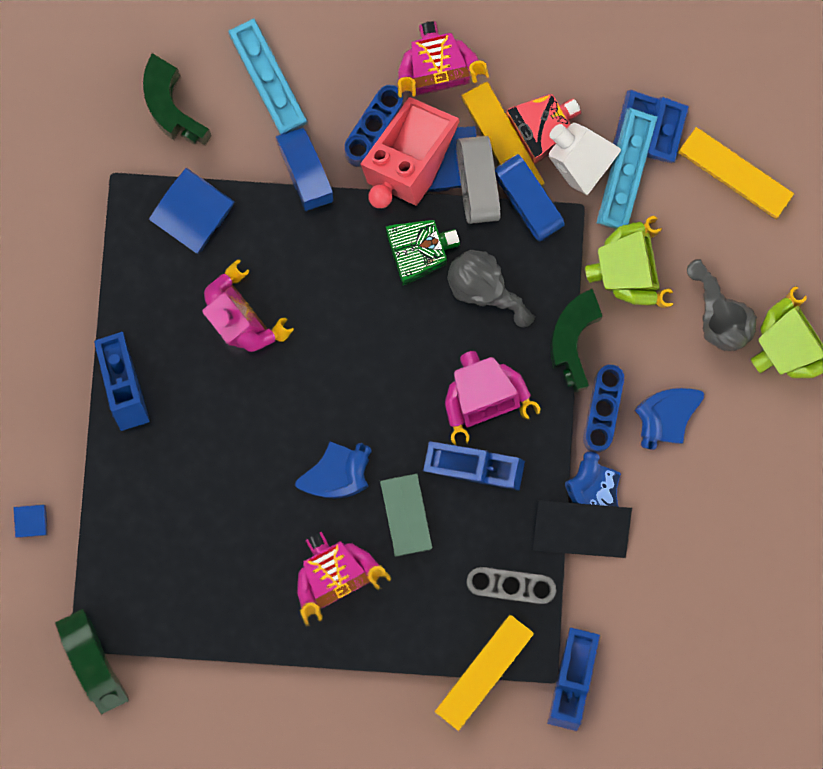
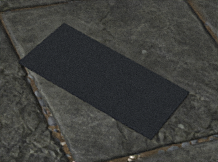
(582, 529)

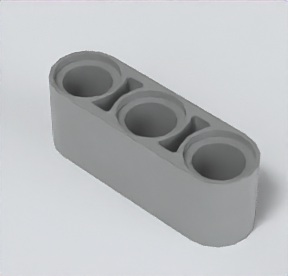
(478, 179)
(525, 581)

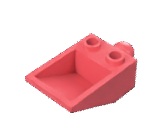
(408, 153)

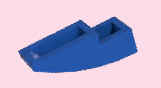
(305, 169)
(474, 465)
(573, 679)

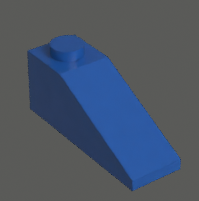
(121, 382)

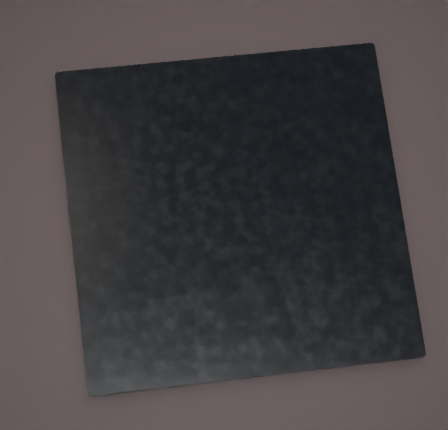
(198, 513)

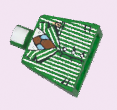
(419, 248)

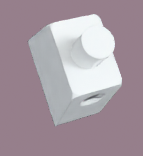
(581, 155)

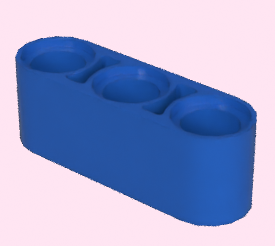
(375, 111)
(528, 197)
(612, 396)

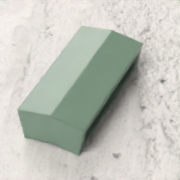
(406, 515)

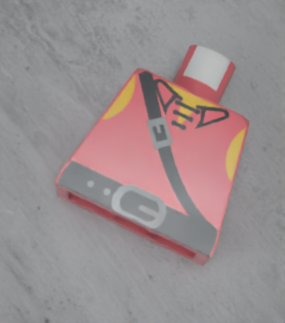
(536, 120)

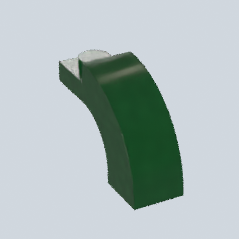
(158, 90)
(563, 347)
(90, 662)

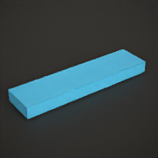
(267, 77)
(626, 169)

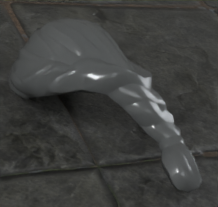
(479, 280)
(726, 322)

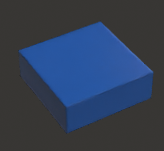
(30, 521)

